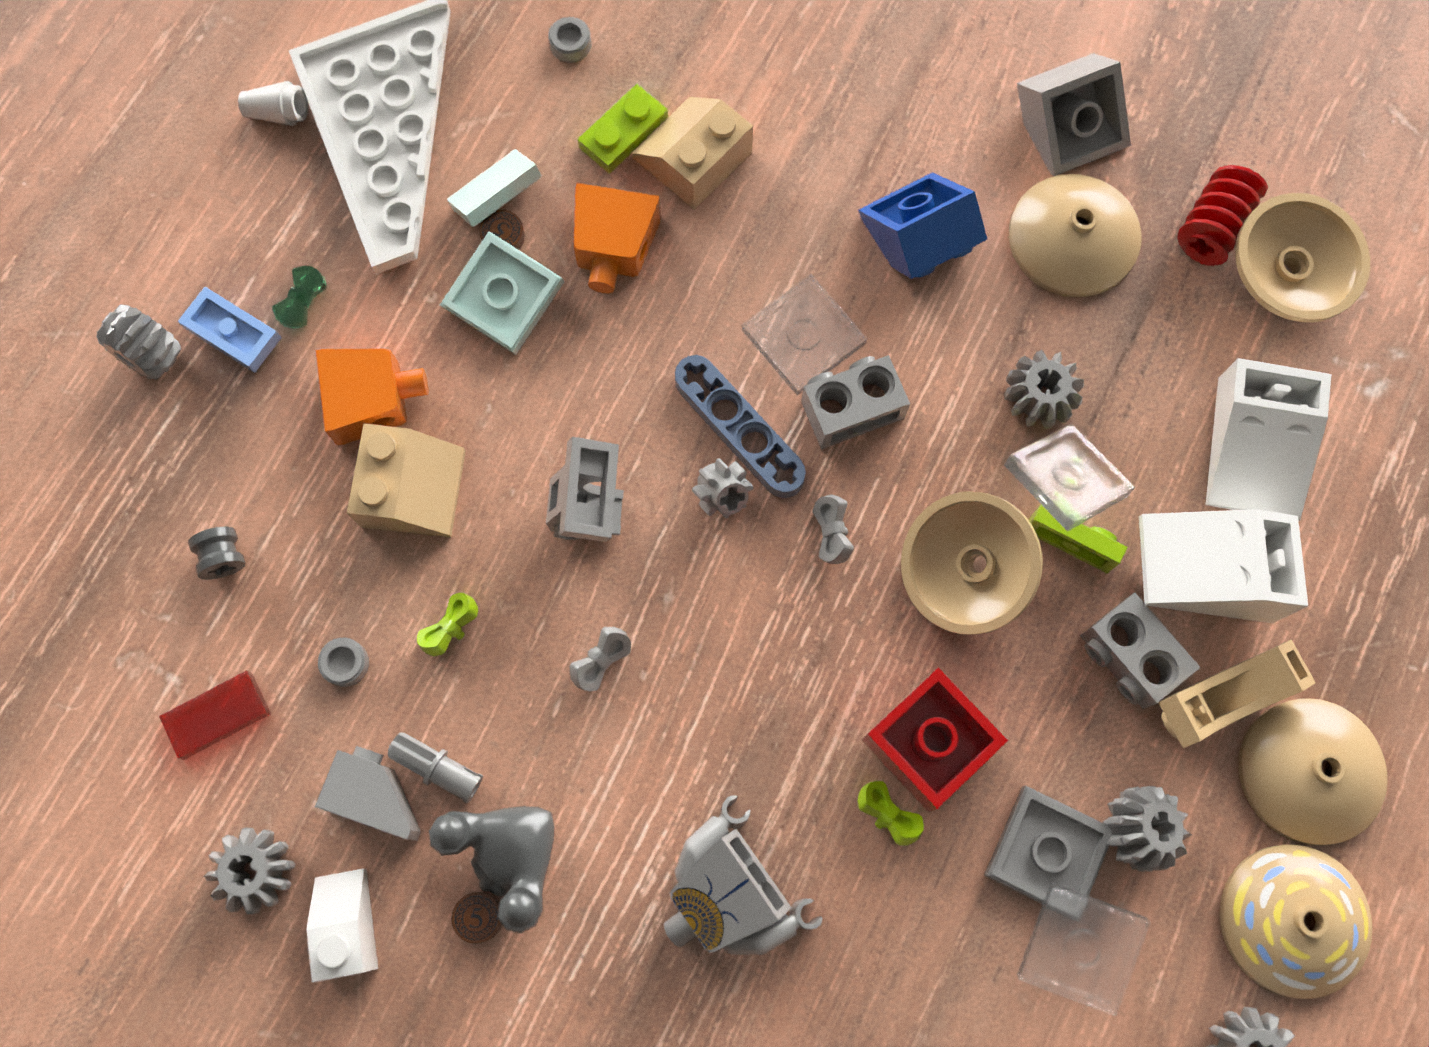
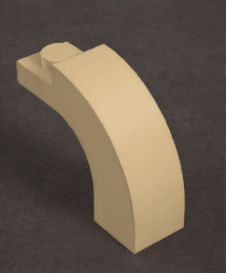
(1235, 693)

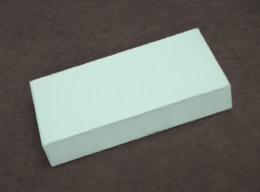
(494, 187)

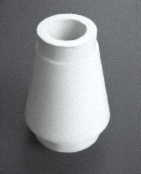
(275, 103)

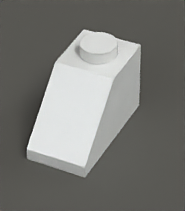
(341, 926)

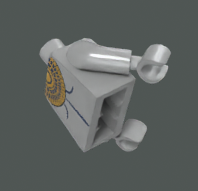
(728, 894)

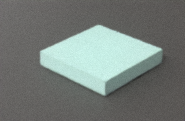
(502, 293)

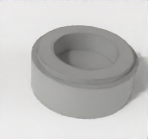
(569, 39)
(343, 662)

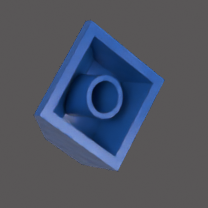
(925, 224)

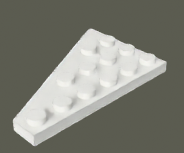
(377, 116)

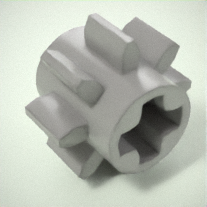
(722, 488)

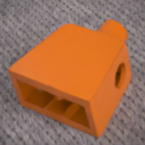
(613, 232)
(364, 389)

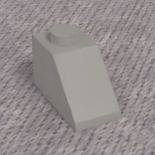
(368, 794)

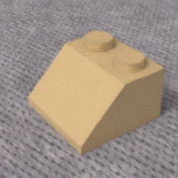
(696, 148)
(405, 481)

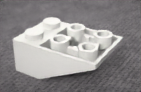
(1266, 436)
(1224, 563)

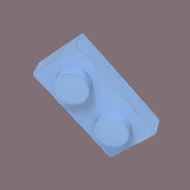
(229, 329)

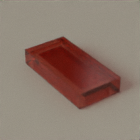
(214, 715)

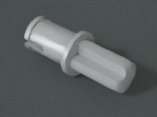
(434, 766)

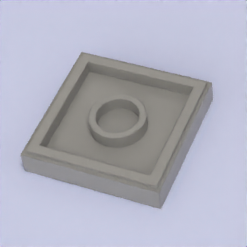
(1048, 845)

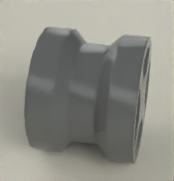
(216, 553)

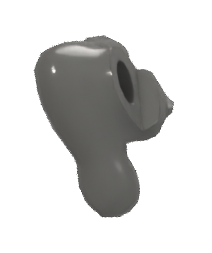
(508, 858)

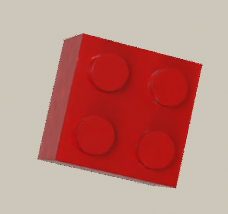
(934, 740)

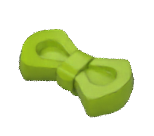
(436, 638)
(902, 825)

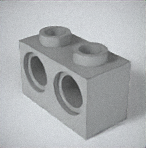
(860, 411)
(1146, 643)

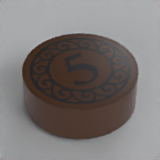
(505, 226)
(476, 917)

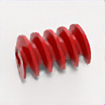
(1220, 213)

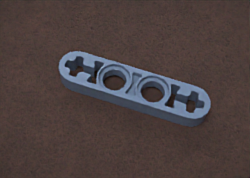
(744, 422)

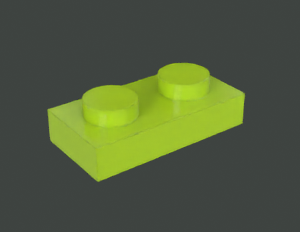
(622, 128)
(1091, 545)

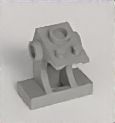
(575, 505)

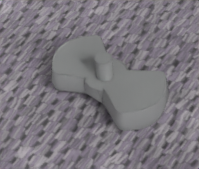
(835, 545)
(589, 671)

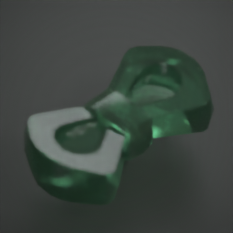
(294, 310)

